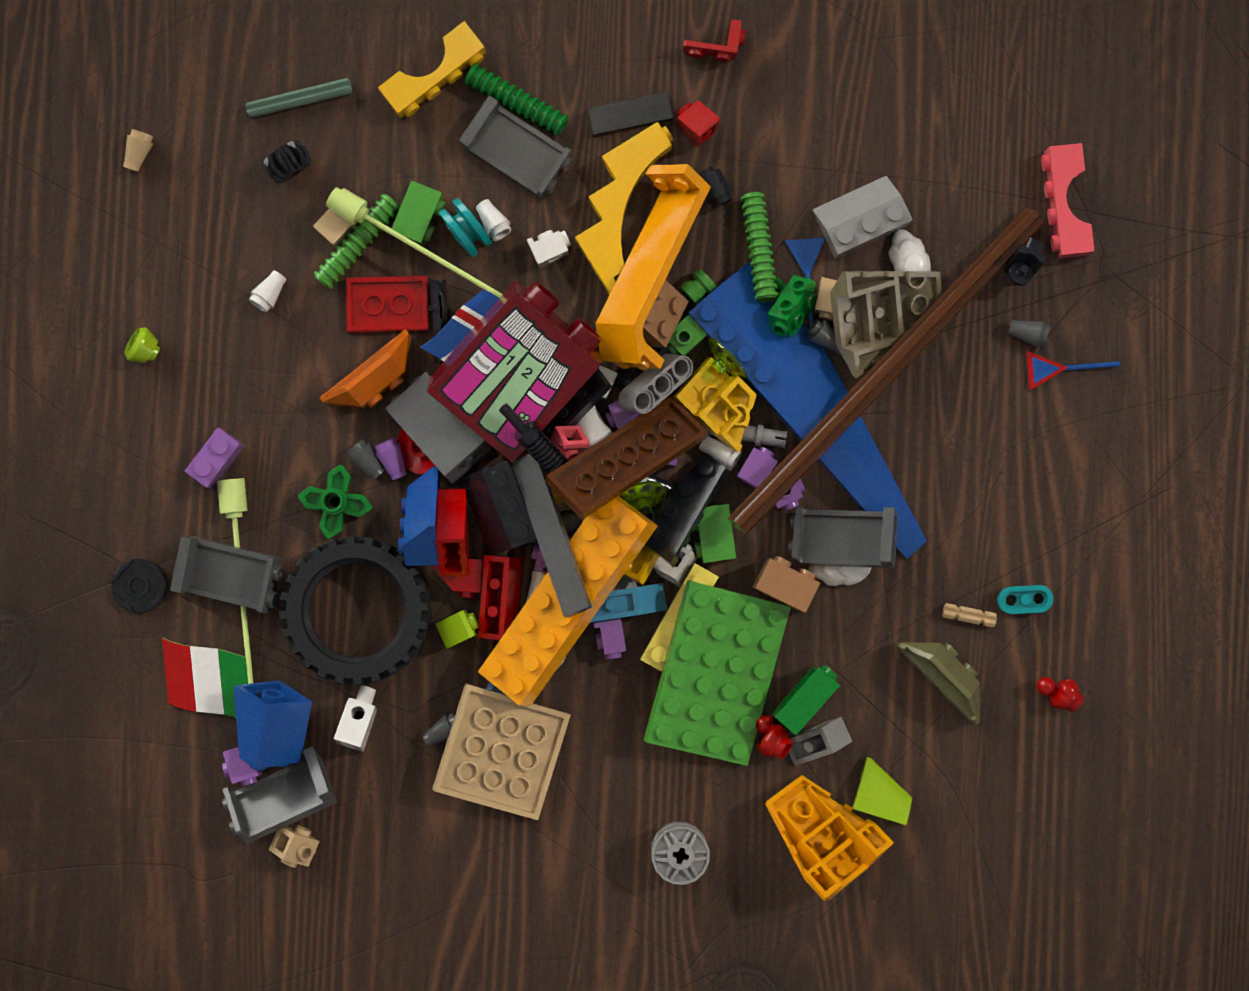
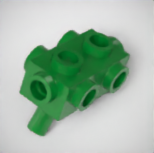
(792, 305)

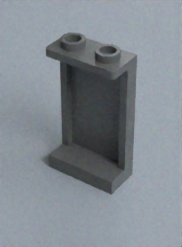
(516, 148)
(436, 430)
(844, 538)
(227, 573)
(279, 798)

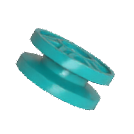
(465, 227)

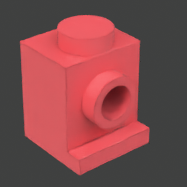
(577, 442)

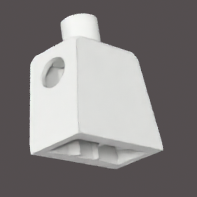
(355, 732)

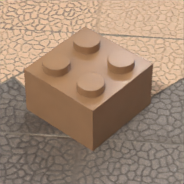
(664, 316)
(786, 584)

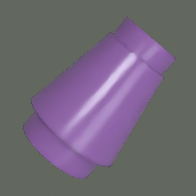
(391, 457)

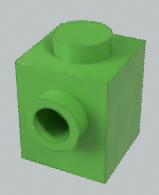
(686, 337)

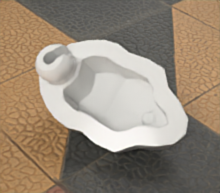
(908, 253)
(840, 575)

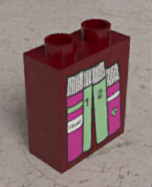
(516, 358)

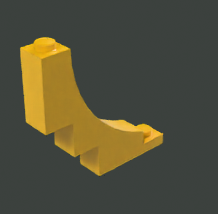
(626, 166)

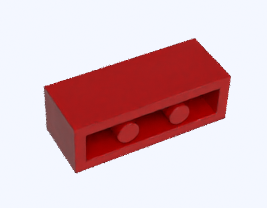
(499, 595)

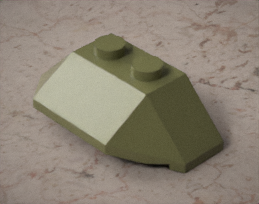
(947, 674)

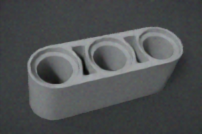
(644, 387)

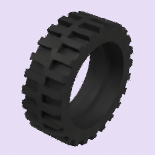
(314, 652)

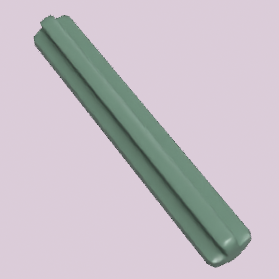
(299, 98)

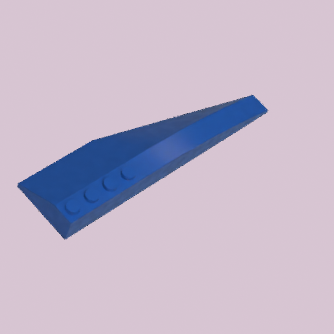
(801, 390)

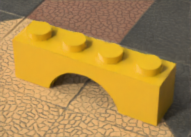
(407, 92)

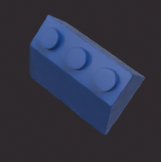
(420, 520)

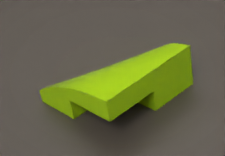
(881, 795)

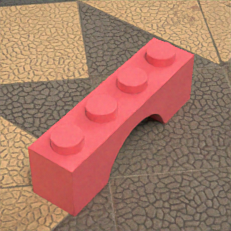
(1071, 235)

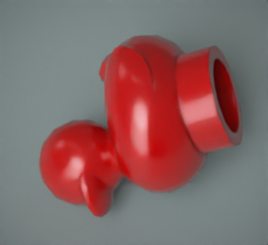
(1062, 695)
(775, 739)

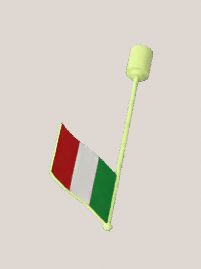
(204, 676)

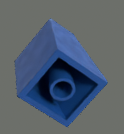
(270, 723)

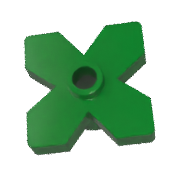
(337, 486)

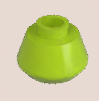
(142, 346)

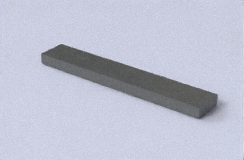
(551, 536)

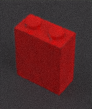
(452, 532)

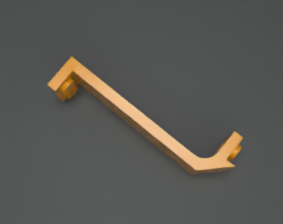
(648, 267)

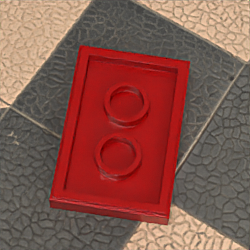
(387, 304)

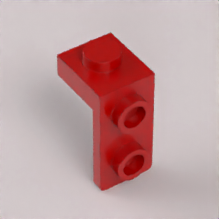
(722, 53)

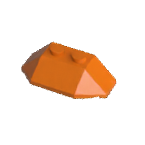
(373, 377)

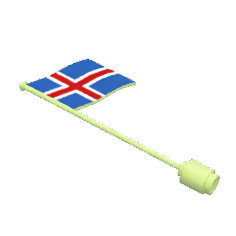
(354, 210)

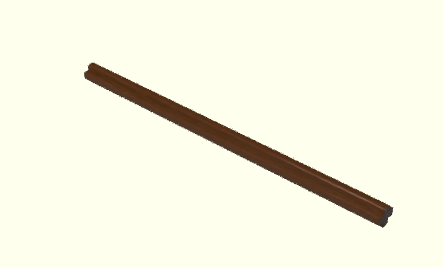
(885, 371)

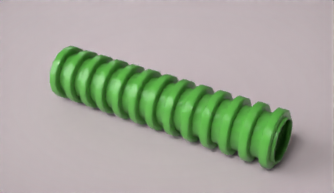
(356, 242)
(759, 247)

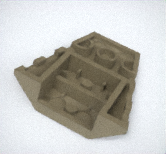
(876, 310)

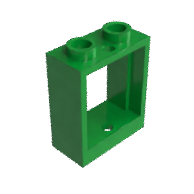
(806, 698)

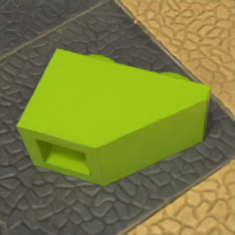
(458, 628)

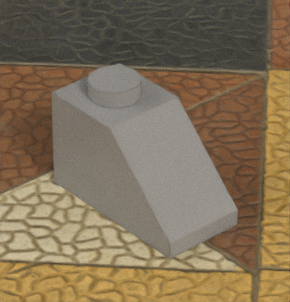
(819, 741)

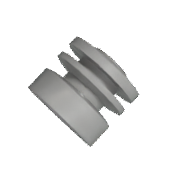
(671, 839)

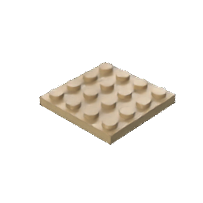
(501, 752)

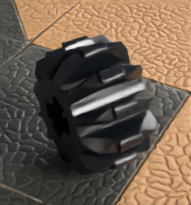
(287, 161)

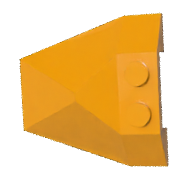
(825, 837)

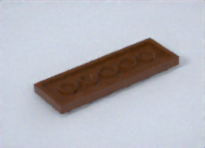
(626, 457)

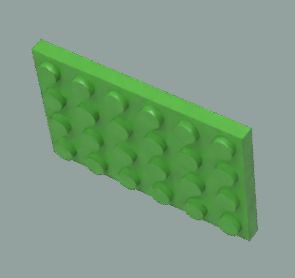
(717, 673)

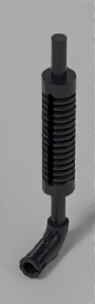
(542, 448)

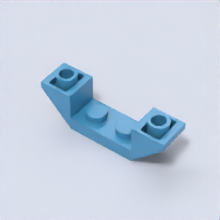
(632, 602)

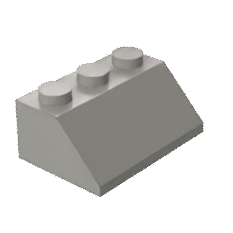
(862, 216)

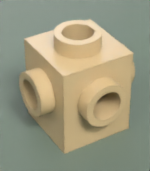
(294, 846)

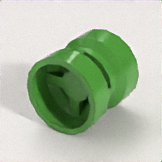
(696, 288)

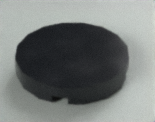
(139, 585)

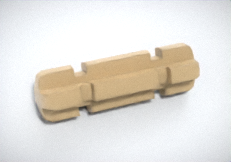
(969, 615)

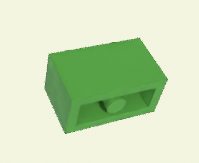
(419, 213)
(715, 535)

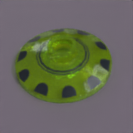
(725, 361)
(645, 494)

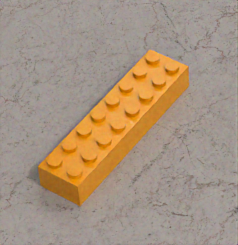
(540, 632)

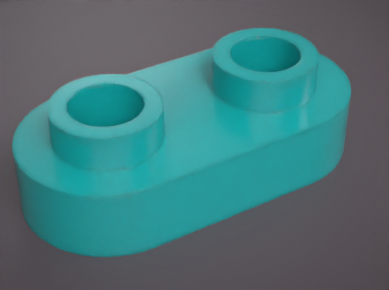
(1024, 599)

